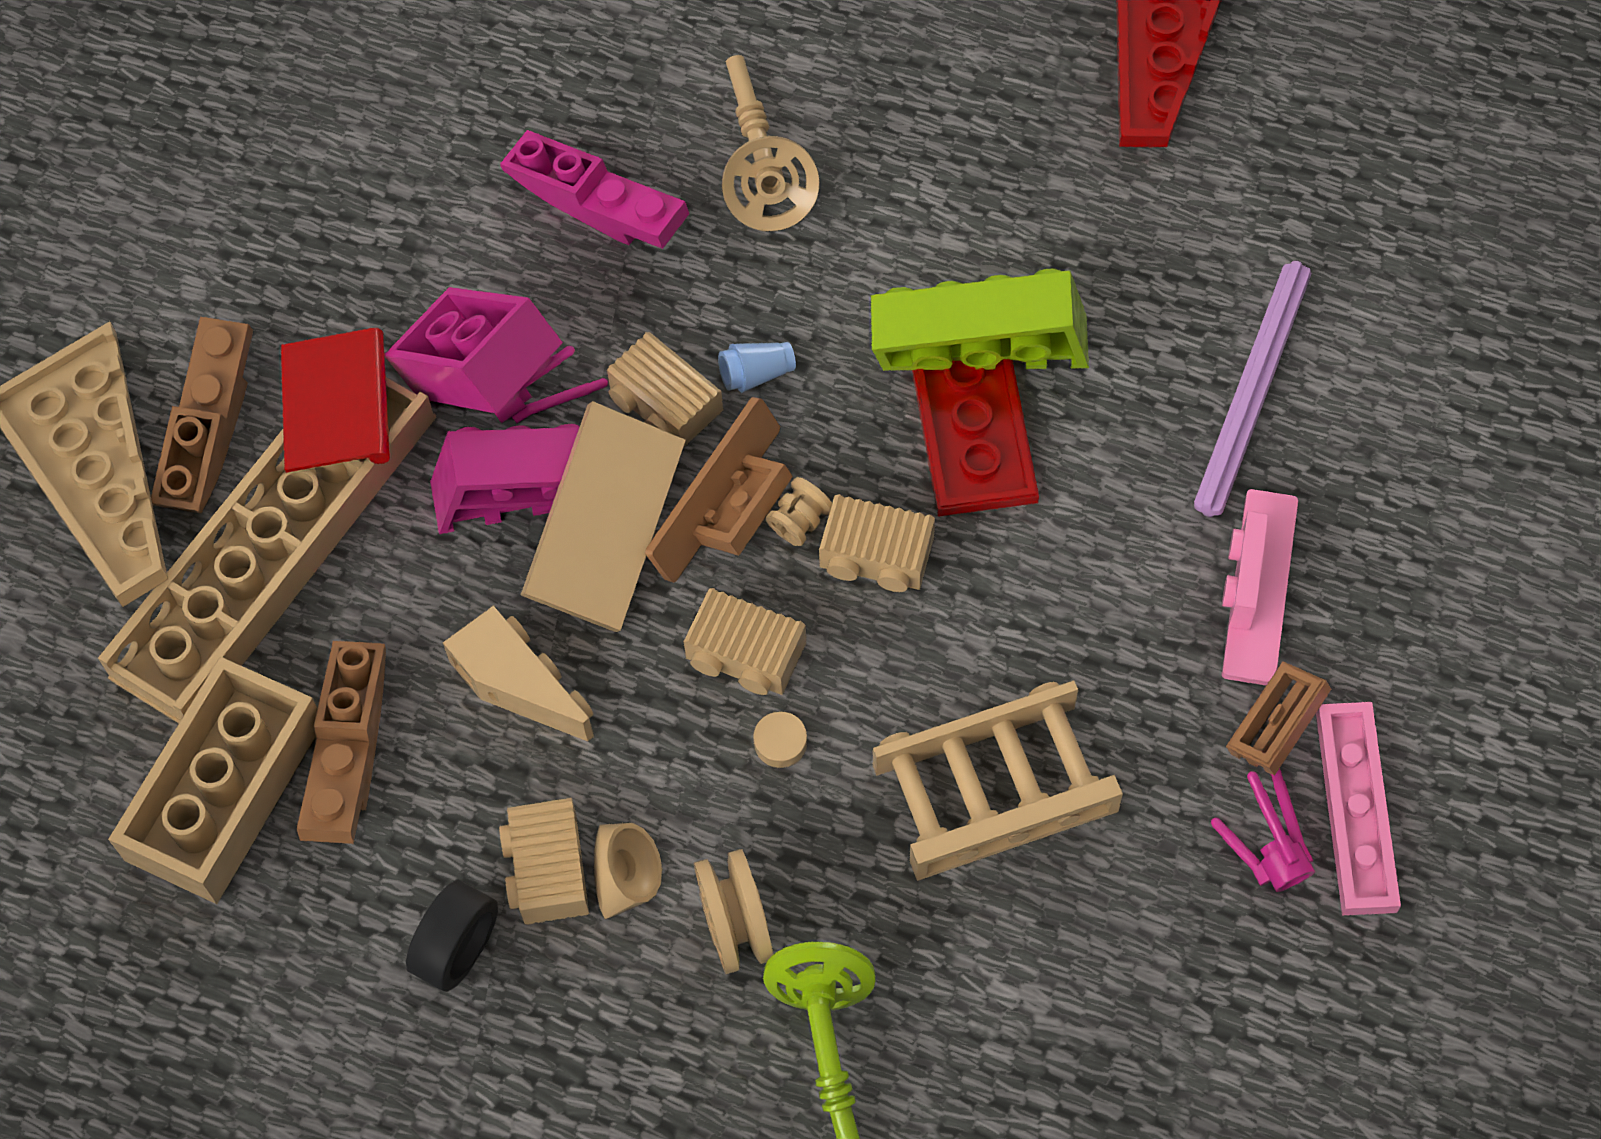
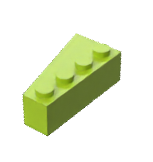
(981, 323)

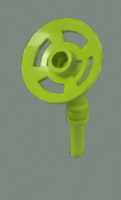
(820, 997)

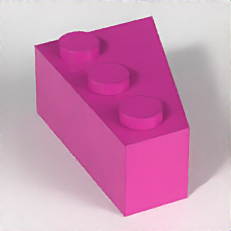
(499, 472)

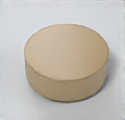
(780, 739)

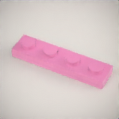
(1357, 809)

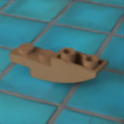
(206, 416)
(345, 743)

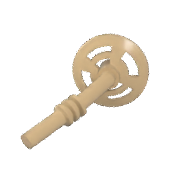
(766, 168)

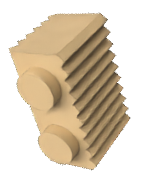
(663, 389)
(876, 543)
(744, 643)
(545, 860)

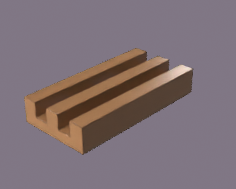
(1286, 720)

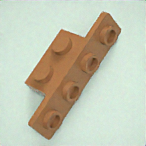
(725, 497)

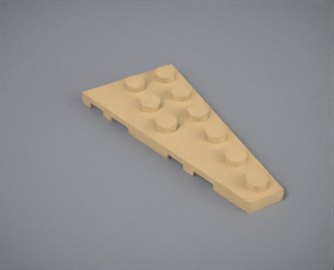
(82, 447)

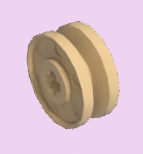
(733, 911)

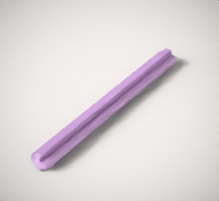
(1252, 389)

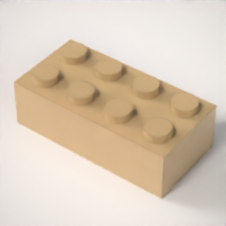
(217, 780)

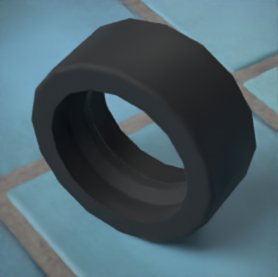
(451, 935)

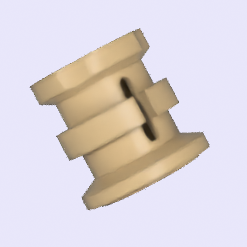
(799, 511)

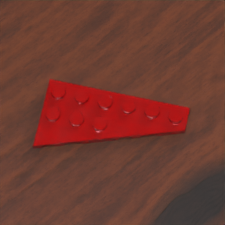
(1156, 64)

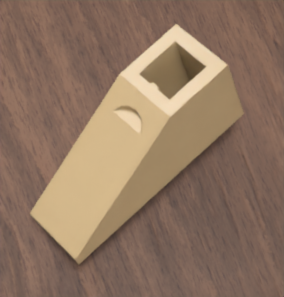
(506, 673)

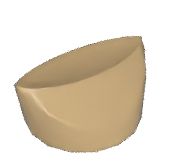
(625, 867)

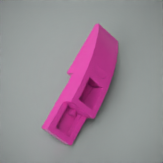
(591, 194)

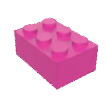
(474, 349)

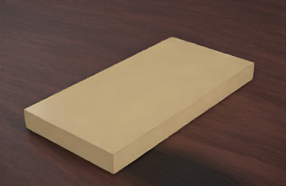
(603, 517)

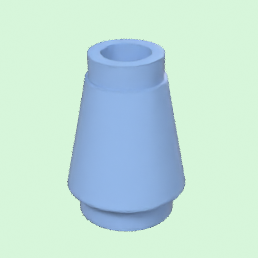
(754, 364)

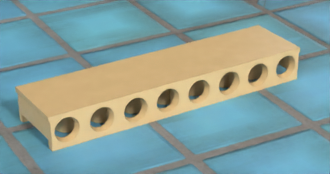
(254, 566)

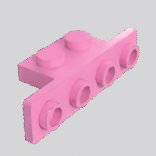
(1258, 586)

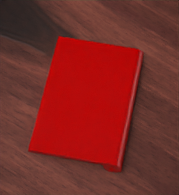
(334, 400)

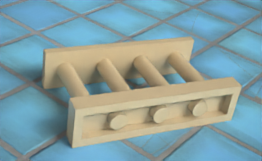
(987, 830)

